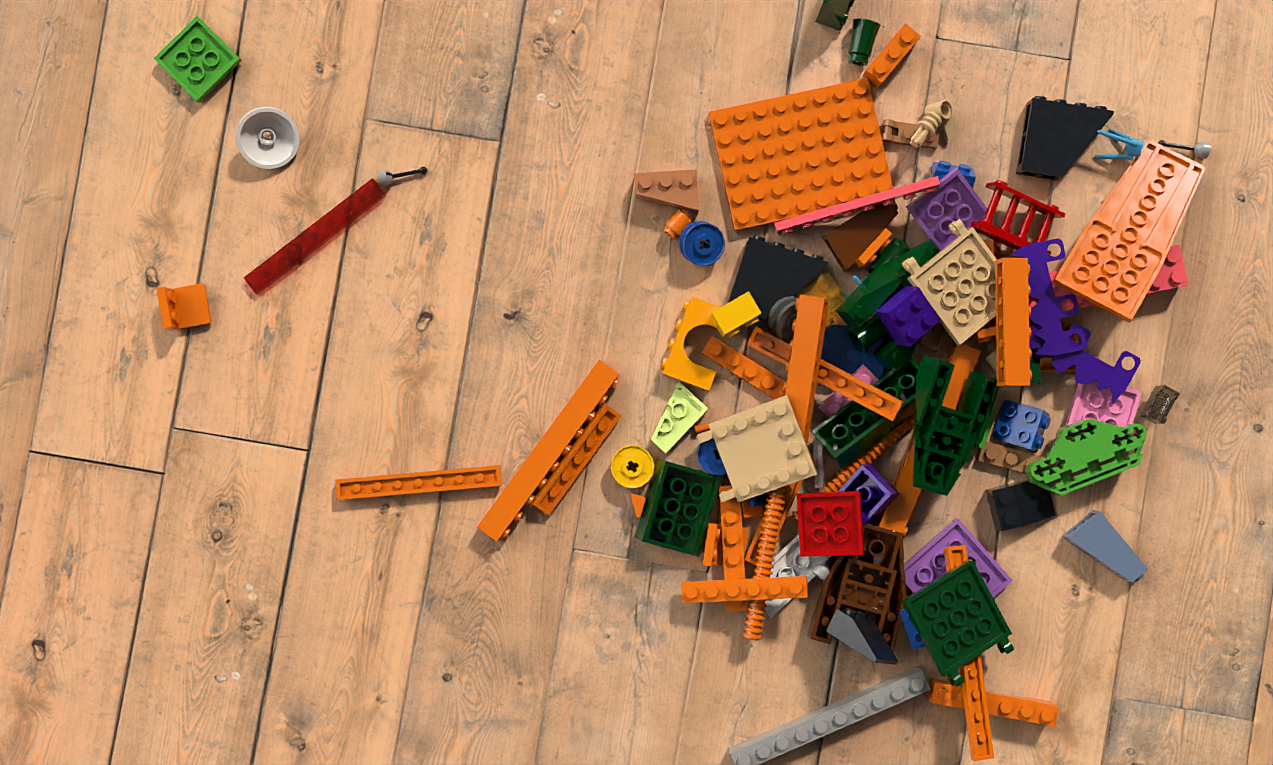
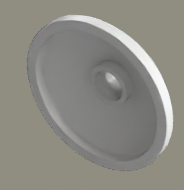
(271, 151)

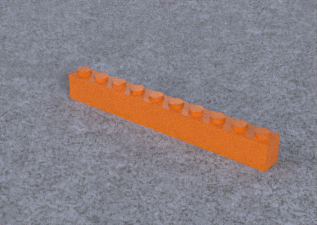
(548, 450)
(902, 508)

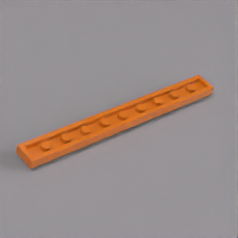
(973, 686)

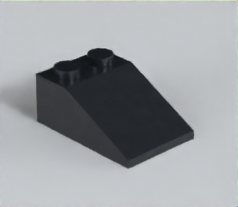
(1019, 505)
(862, 635)

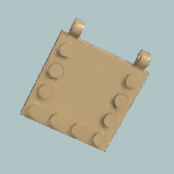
(959, 283)
(761, 449)

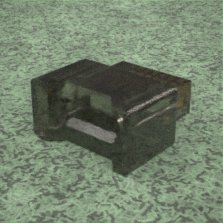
(1159, 404)

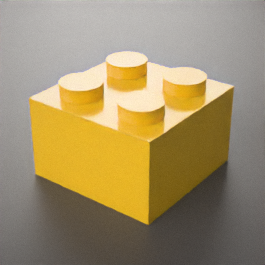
(736, 314)

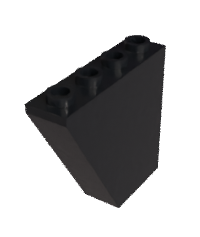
(1056, 135)
(773, 273)

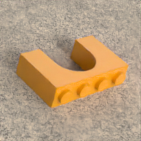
(678, 364)

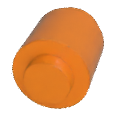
(677, 223)

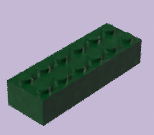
(858, 428)

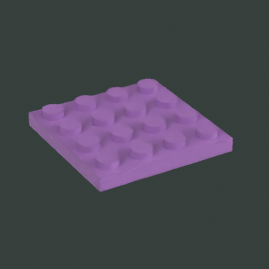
(930, 564)

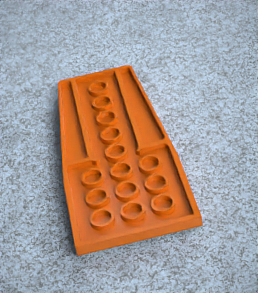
(1132, 232)

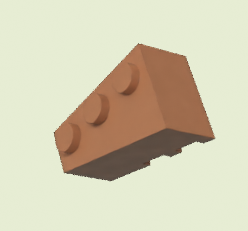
(669, 188)

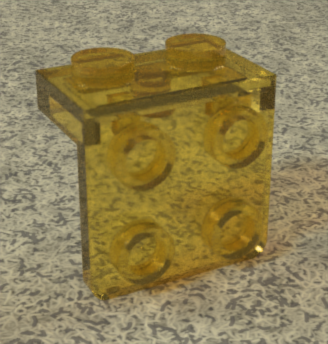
(827, 288)

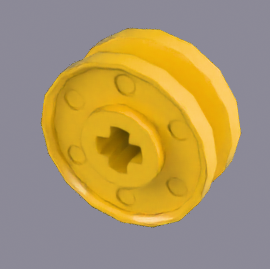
(636, 455)

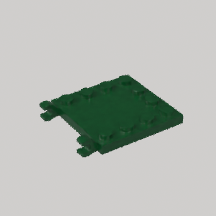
(957, 619)

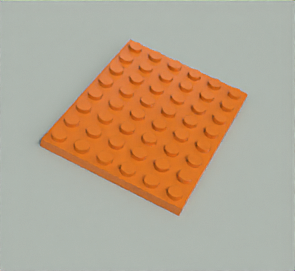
(799, 153)

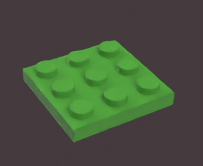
(197, 59)

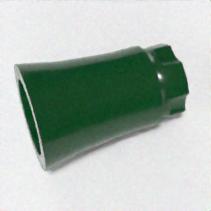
(862, 40)
(895, 248)
(868, 333)

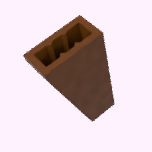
(856, 234)

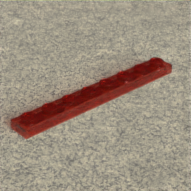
(314, 236)

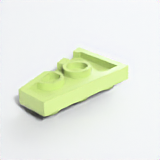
(679, 417)

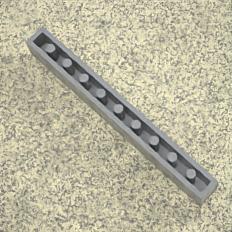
(830, 718)

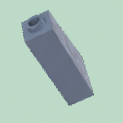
(1103, 543)

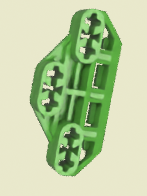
(1082, 451)

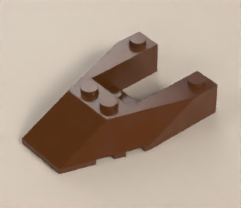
(867, 583)

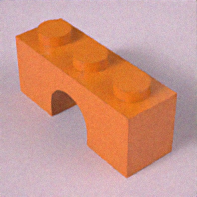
(891, 55)

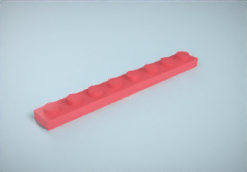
(866, 204)

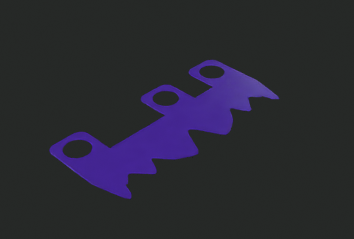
(1048, 309)
(1089, 367)

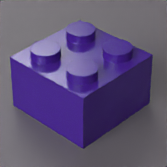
(907, 315)
(874, 490)

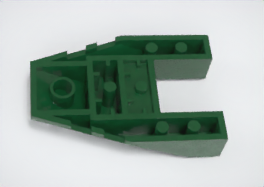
(876, 290)
(945, 435)

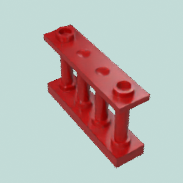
(1002, 234)

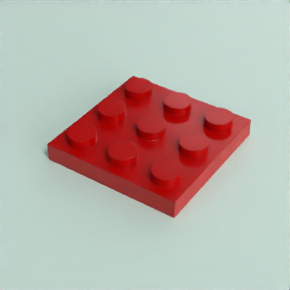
(830, 523)

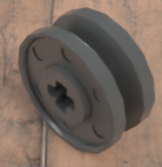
(782, 317)

